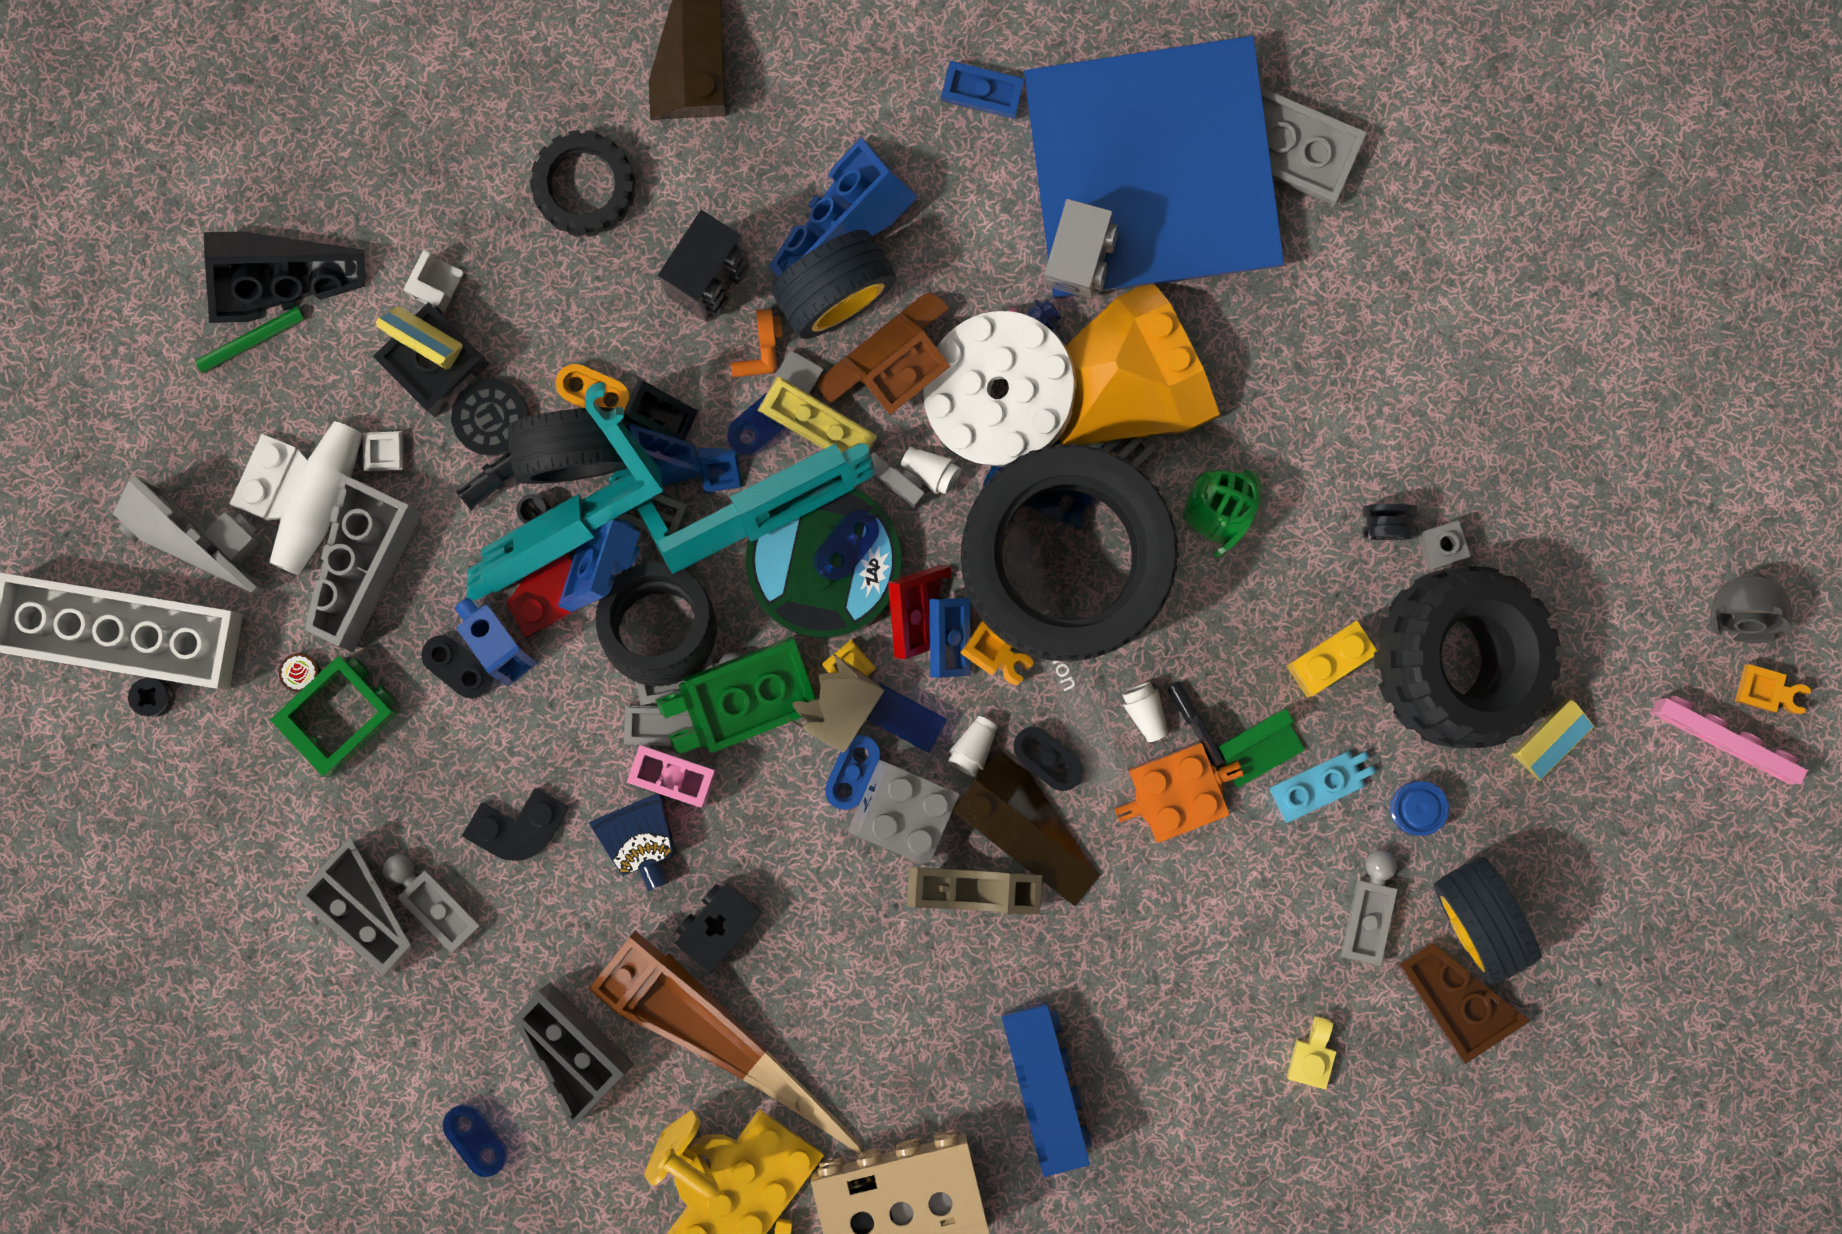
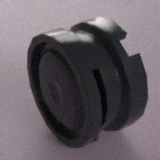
(1390, 526)

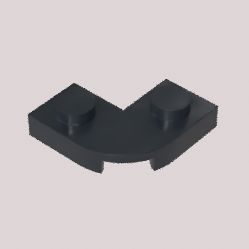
(518, 838)

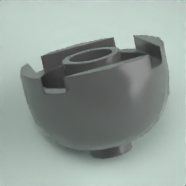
(1758, 607)

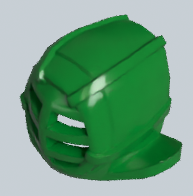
(1223, 506)

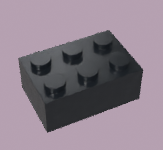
(704, 266)

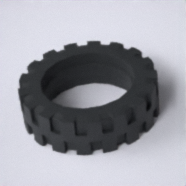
(562, 149)

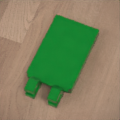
(739, 698)

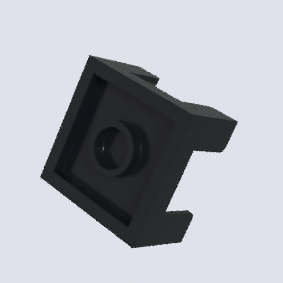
(422, 377)

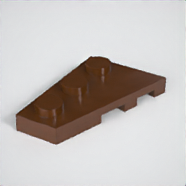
(1461, 1005)

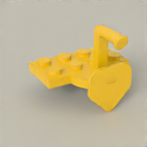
(744, 1180)

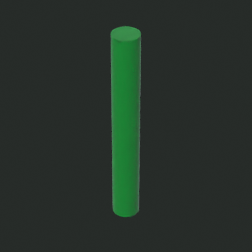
(249, 339)

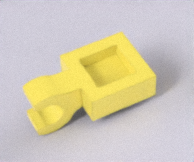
(1312, 1060)

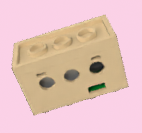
(902, 1191)

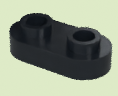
(456, 666)
(1047, 758)

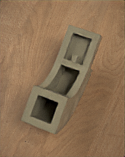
(974, 890)

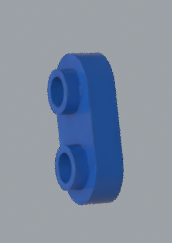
(852, 772)

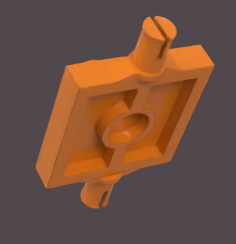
(1178, 792)

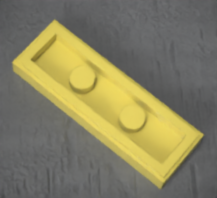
(812, 418)

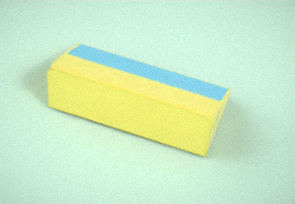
(420, 336)
(1553, 739)

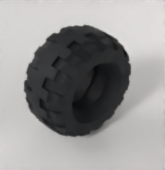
(1514, 649)

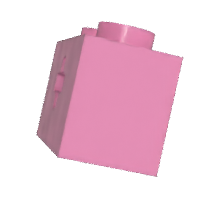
(672, 776)

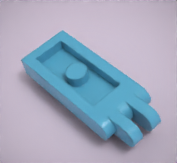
(1320, 785)

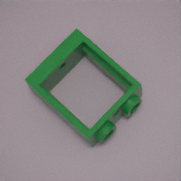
(307, 744)

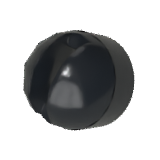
(526, 512)

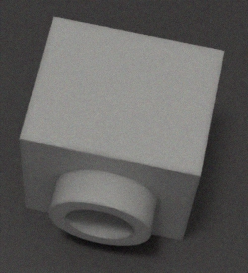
(233, 536)
(1433, 553)

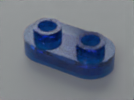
(763, 427)
(846, 544)
(472, 1142)

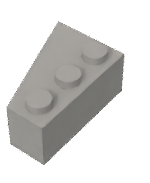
(356, 909)

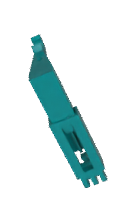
(760, 506)
(573, 520)

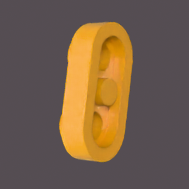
(589, 377)

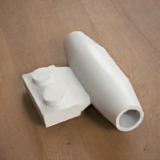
(297, 491)

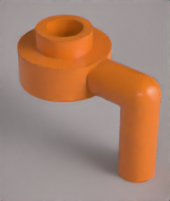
(768, 330)

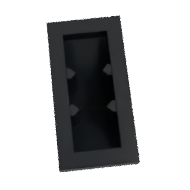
(659, 411)

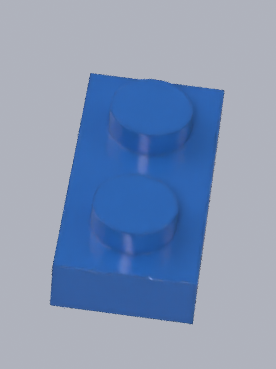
(982, 89)
(948, 636)

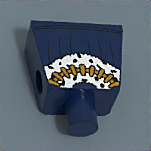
(638, 839)

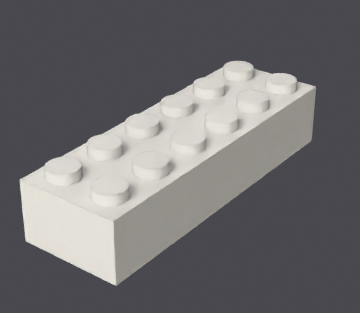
(118, 631)

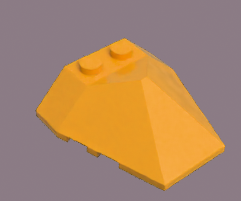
(1136, 374)

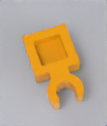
(991, 653)
(1766, 689)

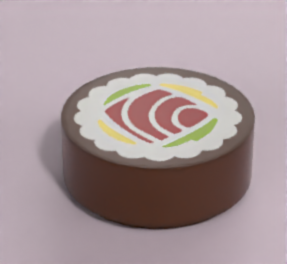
(298, 671)

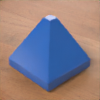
(719, 469)

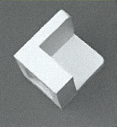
(433, 281)

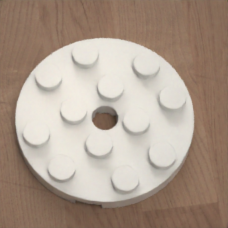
(1038, 397)

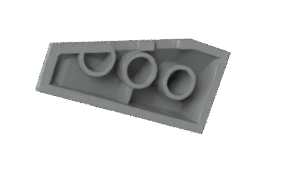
(158, 521)

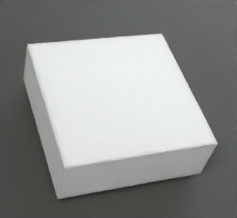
(383, 451)

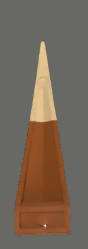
(669, 1001)

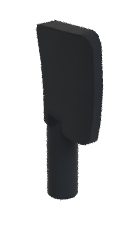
(1193, 719)

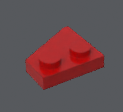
(538, 596)
(911, 609)

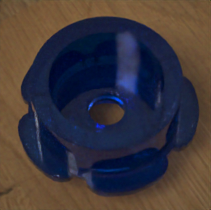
(1046, 314)

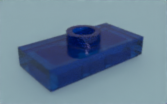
(907, 719)

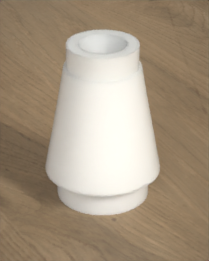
(932, 470)
(1146, 710)
(973, 747)

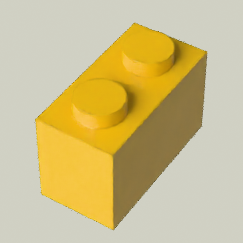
(1332, 659)

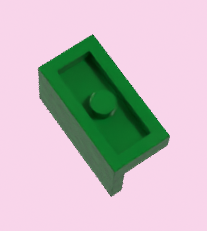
(1262, 746)

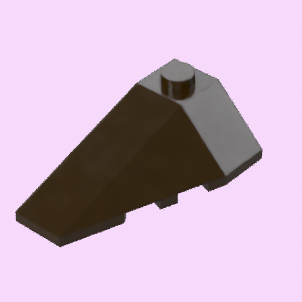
(689, 63)
(1021, 821)

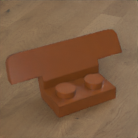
(894, 360)

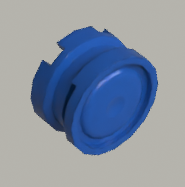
(1419, 808)

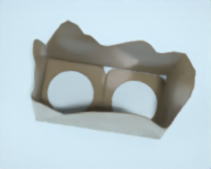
(842, 706)

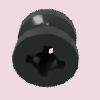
(158, 701)

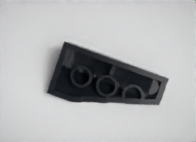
(263, 271)

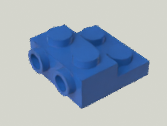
(597, 563)

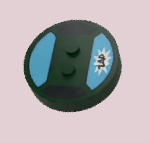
(803, 601)

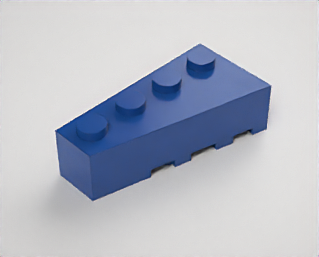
(1046, 1090)

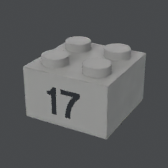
(1080, 249)
(903, 813)

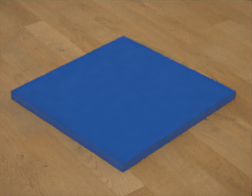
(1170, 150)

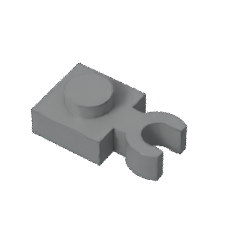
(904, 484)

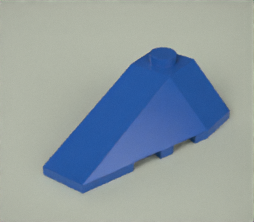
(862, 196)

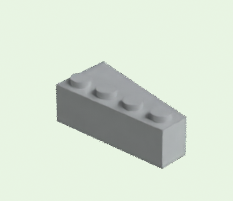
(358, 561)

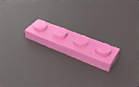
(1743, 746)

